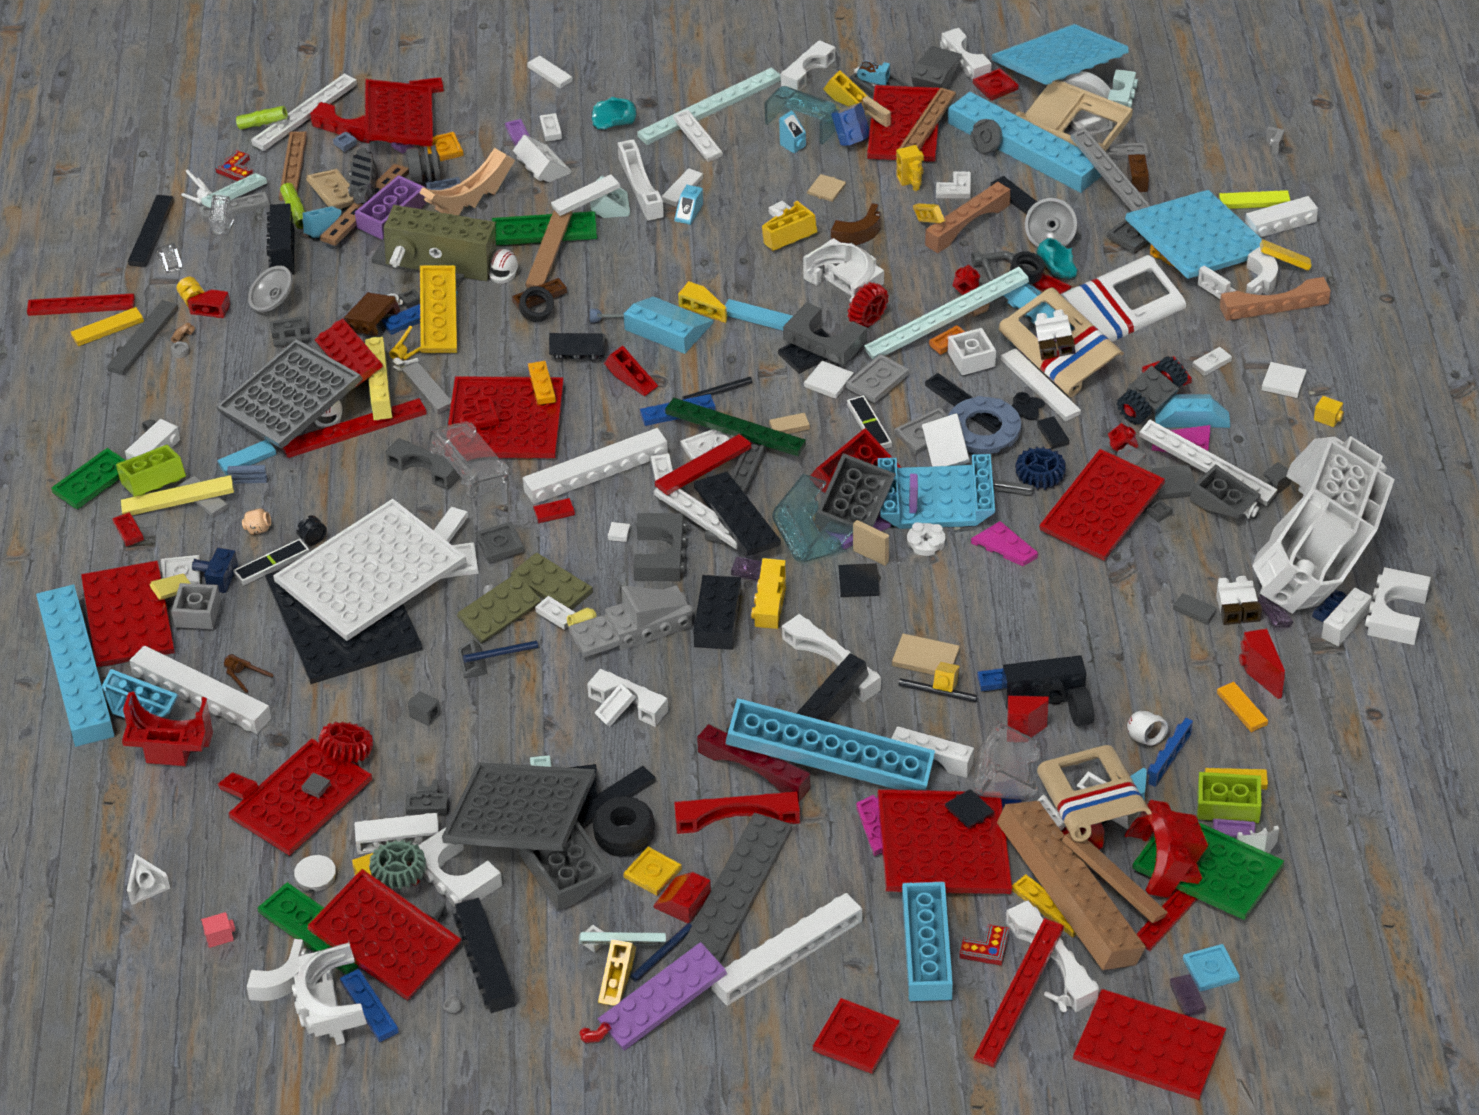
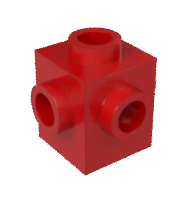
(966, 279)
(1122, 436)

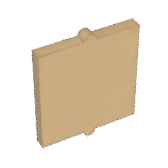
(826, 187)

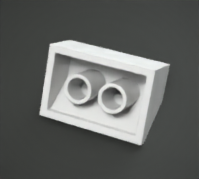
(540, 159)

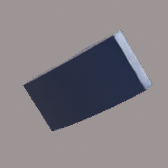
(1330, 604)

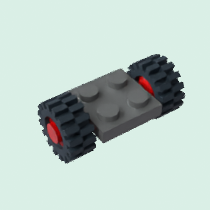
(1152, 390)

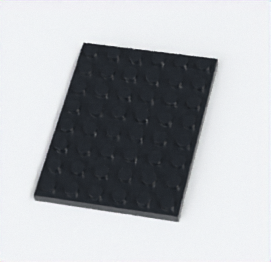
(328, 654)

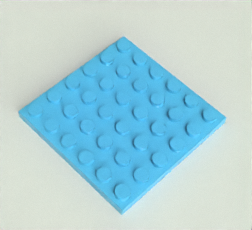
(1060, 54)
(1196, 233)

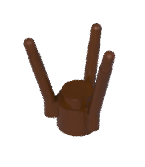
(236, 665)

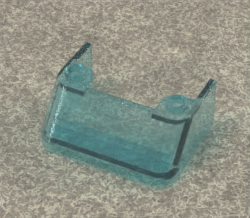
(805, 104)
(797, 527)

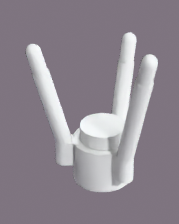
(202, 192)

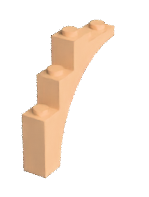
(469, 192)

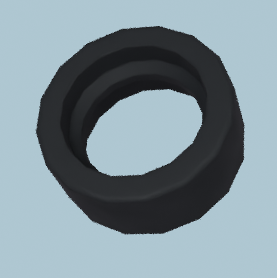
(1030, 259)
(534, 316)
(1080, 706)

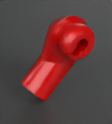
(594, 1036)

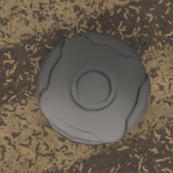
(986, 135)

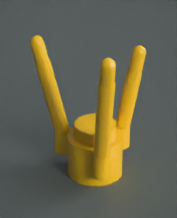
(400, 350)

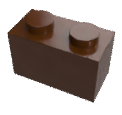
(1138, 172)

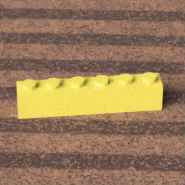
(379, 381)

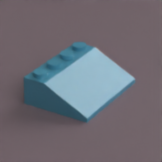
(665, 323)

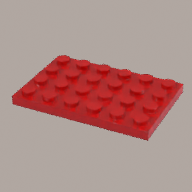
(906, 108)
(398, 112)
(1102, 504)
(125, 613)
(287, 814)
(385, 934)
(1150, 1044)

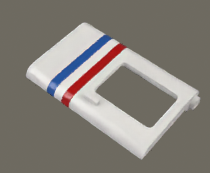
(1108, 311)

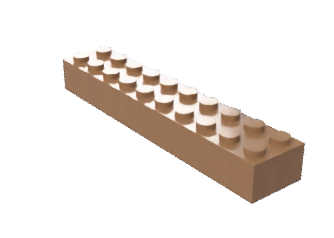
(1071, 885)

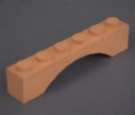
(990, 200)
(1242, 305)

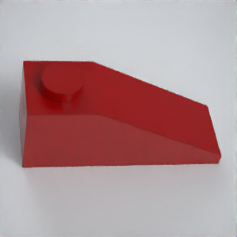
(629, 371)

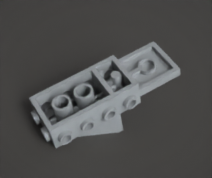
(639, 619)

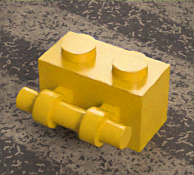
(909, 166)

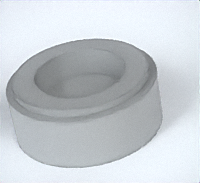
(180, 349)

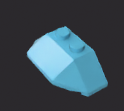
(1192, 411)
(152, 698)

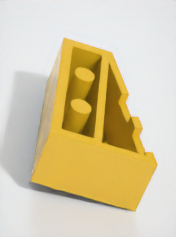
(789, 227)
(770, 593)

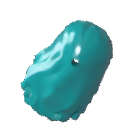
(613, 113)
(1057, 258)

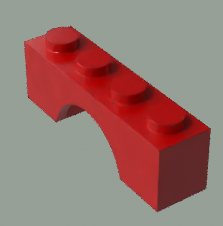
(325, 118)

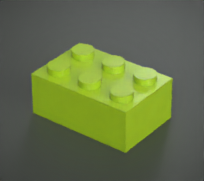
(151, 470)
(1228, 797)

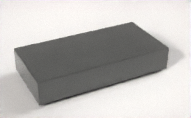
(1194, 608)

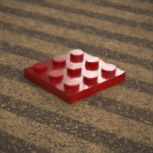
(856, 1035)

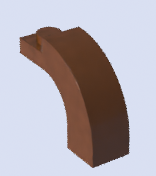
(858, 231)

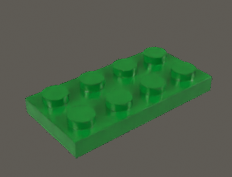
(89, 479)

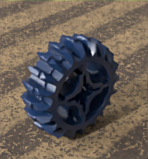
(1040, 467)

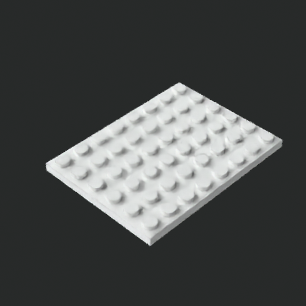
(369, 569)

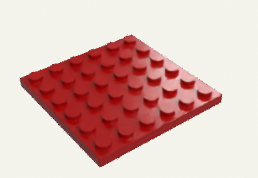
(524, 426)
(932, 845)

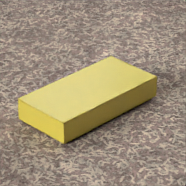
(168, 586)

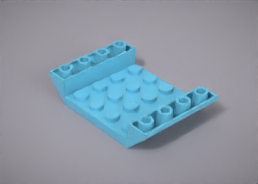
(945, 494)

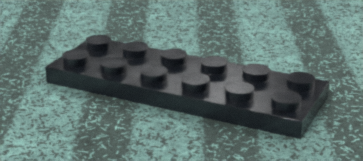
(737, 513)

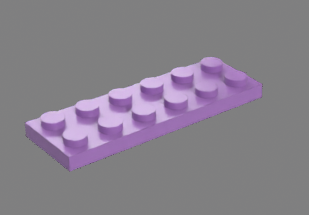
(662, 996)

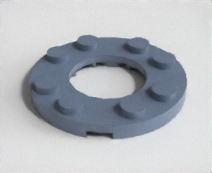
(991, 443)

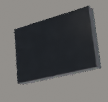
(800, 358)

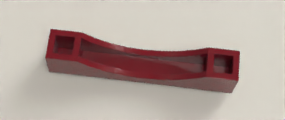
(778, 772)

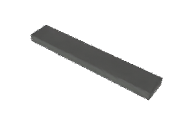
(142, 337)

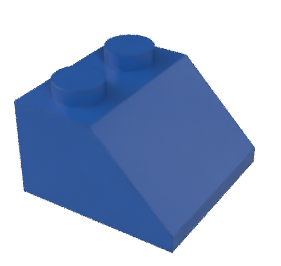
(851, 124)

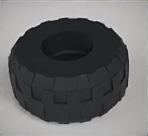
(620, 812)

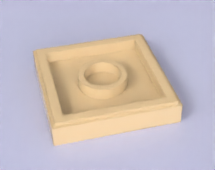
(871, 542)

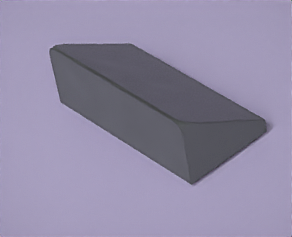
(472, 668)

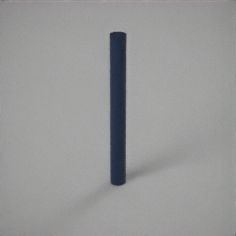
(500, 651)
(661, 952)

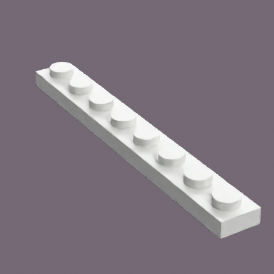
(302, 112)
(1201, 458)

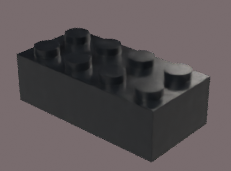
(281, 237)
(717, 612)
(1043, 678)

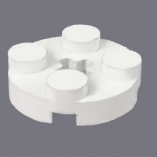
(916, 537)

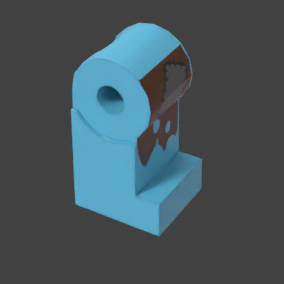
(874, 73)

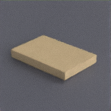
(331, 188)
(923, 654)

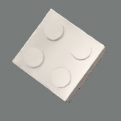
(971, 351)

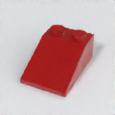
(1262, 661)

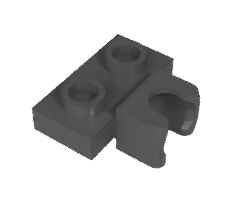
(427, 800)

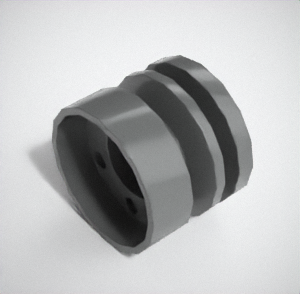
(423, 164)

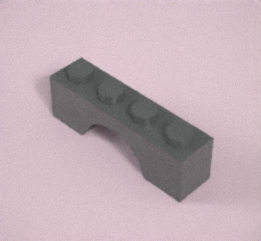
(406, 455)

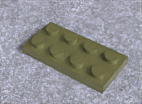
(553, 581)
(498, 608)

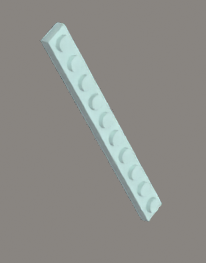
(712, 104)
(947, 313)

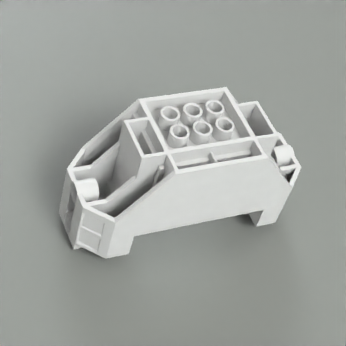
(1327, 527)

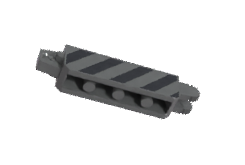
(362, 176)

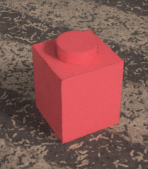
(218, 929)

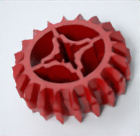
(868, 304)
(345, 742)

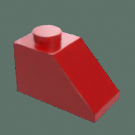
(210, 303)

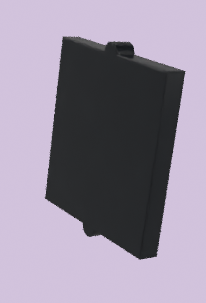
(969, 808)

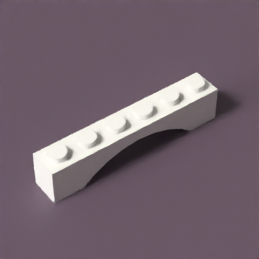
(646, 195)
(805, 636)
(1024, 923)

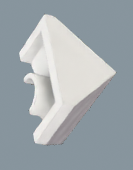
(1262, 840)
(145, 881)

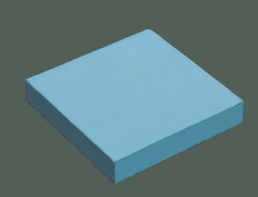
(1211, 967)

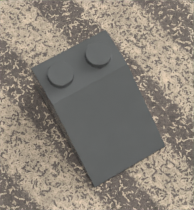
(935, 68)
(1223, 493)

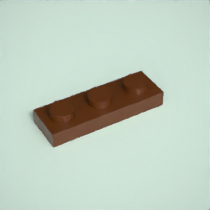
(555, 287)

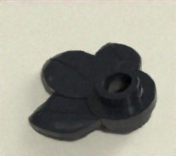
(1027, 406)

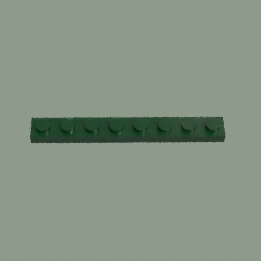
(734, 426)

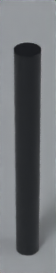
(721, 388)
(929, 688)

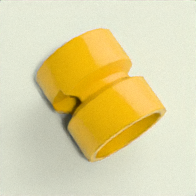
(188, 288)

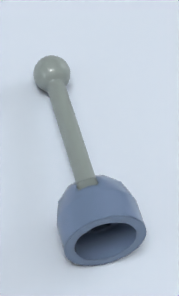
(596, 315)

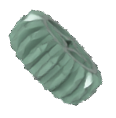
(398, 858)

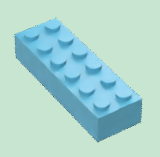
(927, 941)

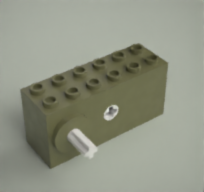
(437, 238)

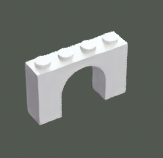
(1396, 585)
(461, 888)

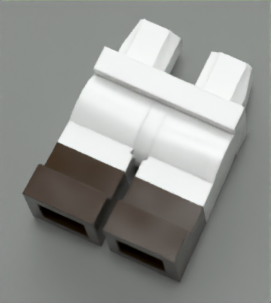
(1054, 328)
(1237, 599)

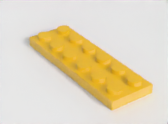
(438, 309)

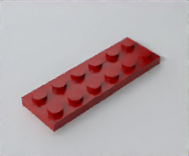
(348, 349)

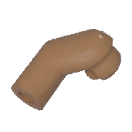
(980, 310)
(178, 334)

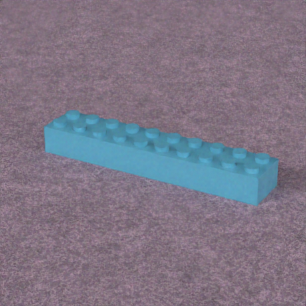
(1027, 142)
(75, 665)
(829, 746)

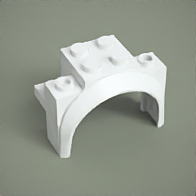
(854, 269)
(318, 1001)

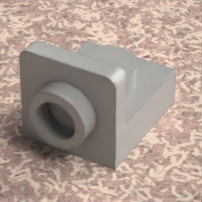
(1275, 138)

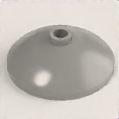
(1047, 210)
(270, 289)

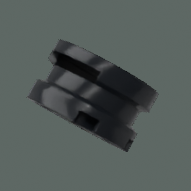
(311, 530)

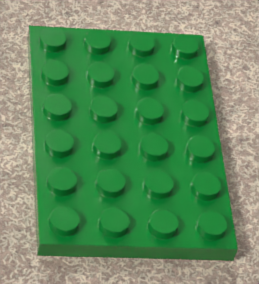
(1231, 872)

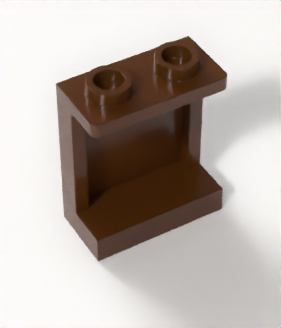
(370, 311)

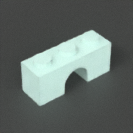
(1123, 87)

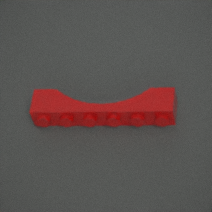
(696, 814)

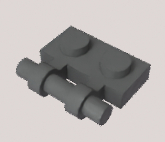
(288, 327)

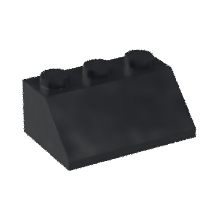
(577, 345)

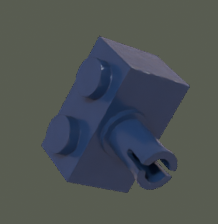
(219, 569)

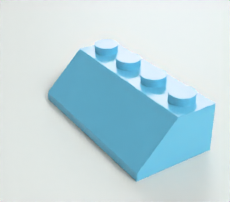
(1025, 294)

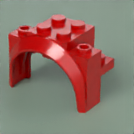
(165, 739)
(1177, 846)

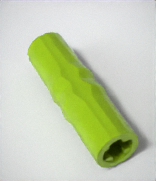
(262, 117)
(290, 196)

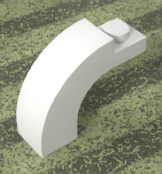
(1088, 82)
(1266, 269)
(278, 982)

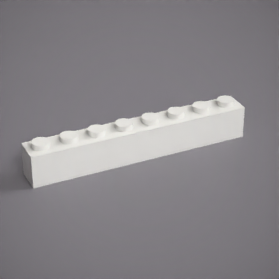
(594, 466)
(193, 685)
(787, 948)

